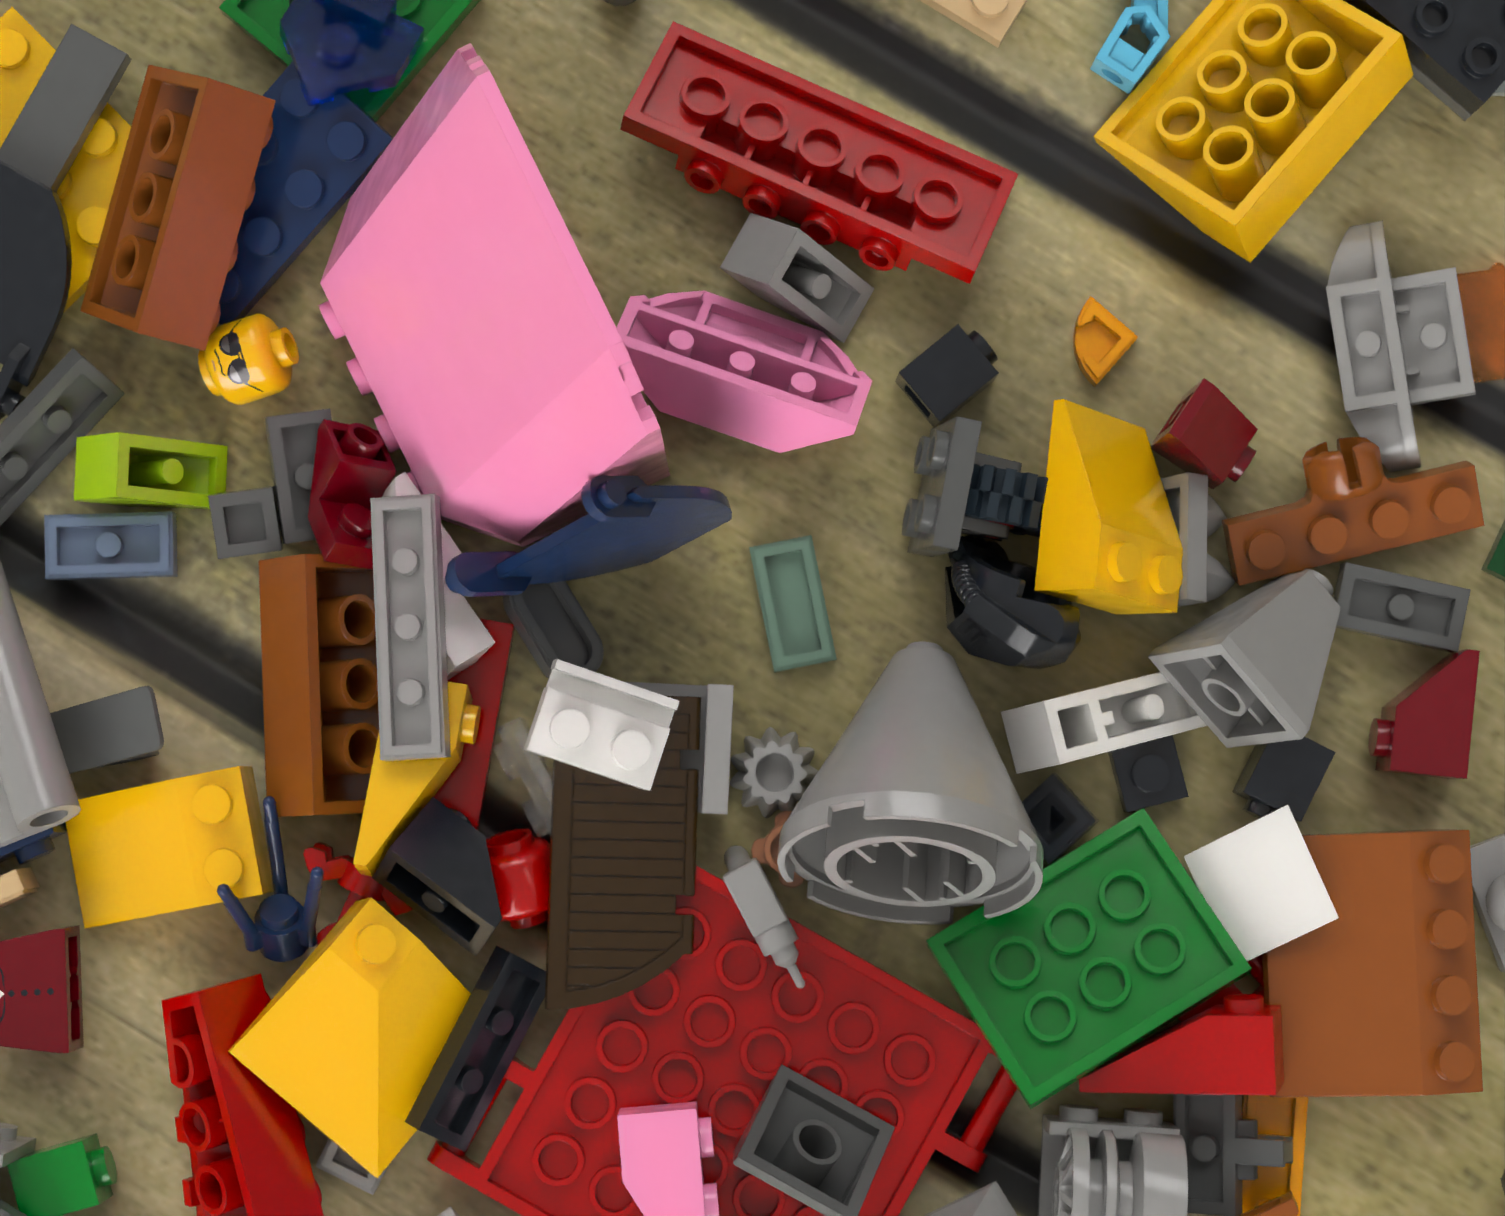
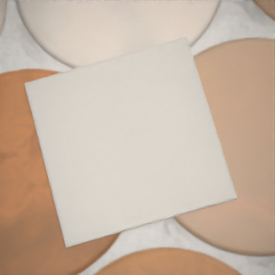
(1262, 884)

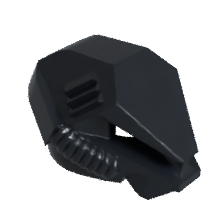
(1000, 614)

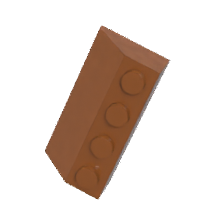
(178, 206)
(318, 684)

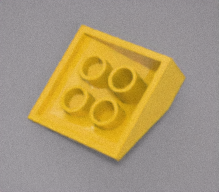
(357, 1033)

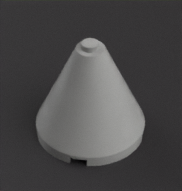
(914, 806)

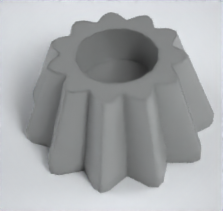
(773, 771)

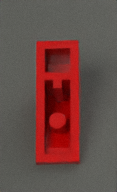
(1215, 1052)

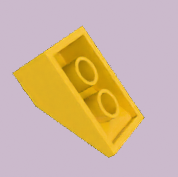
(1106, 518)
(169, 846)

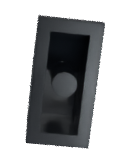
(444, 875)

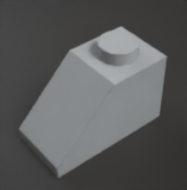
(797, 276)

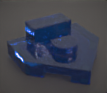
(347, 45)

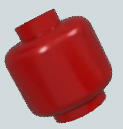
(520, 876)

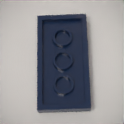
(300, 184)

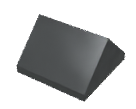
(813, 1145)

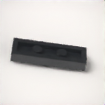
(479, 1049)

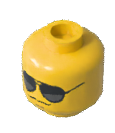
(248, 359)

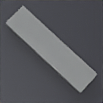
(410, 627)

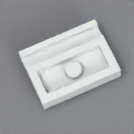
(601, 725)

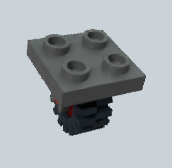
(968, 492)

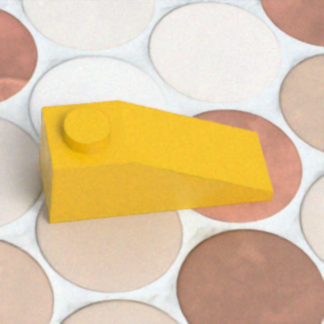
(404, 787)

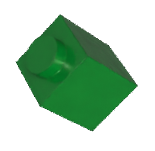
(63, 1177)

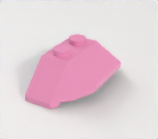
(742, 370)

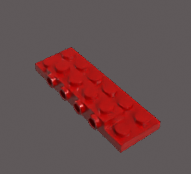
(817, 158)

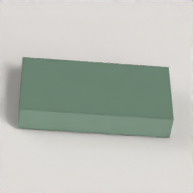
(792, 603)

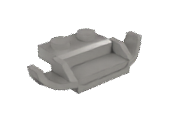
(1394, 342)

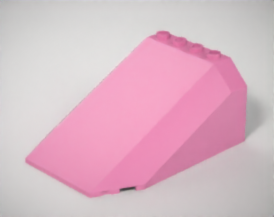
(483, 322)

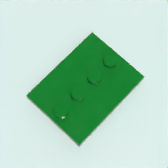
(1091, 960)

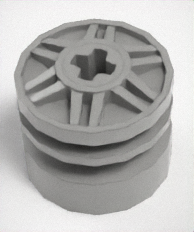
(1146, 1185)

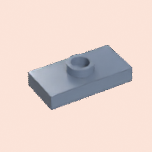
(111, 545)

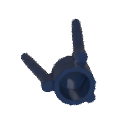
(281, 924)

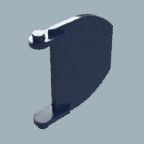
(624, 529)

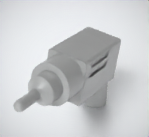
(762, 910)

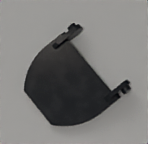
(32, 278)

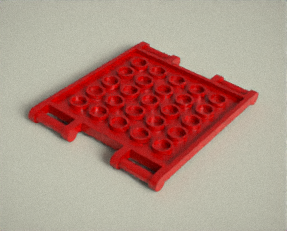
(717, 1036)

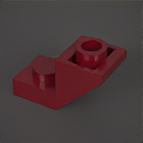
(347, 472)

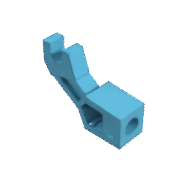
(1120, 61)

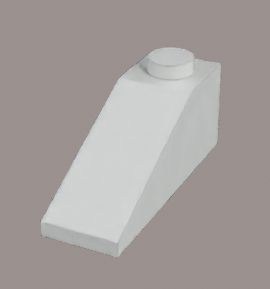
(1096, 722)

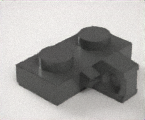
(1223, 1151)

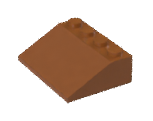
(1392, 983)

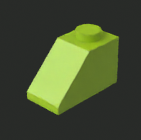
(148, 471)

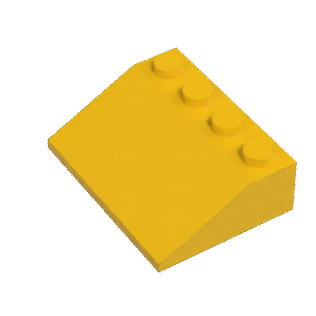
(1256, 111)

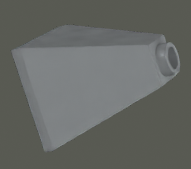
(1258, 661)

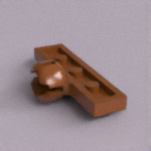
(1351, 513)

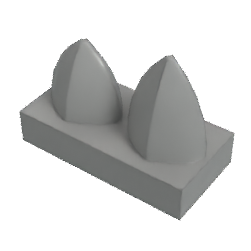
(1196, 518)

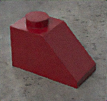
(1207, 435)
(1429, 722)

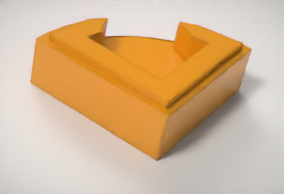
(1099, 340)

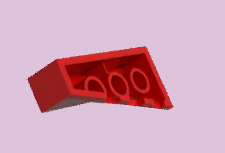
(239, 1132)

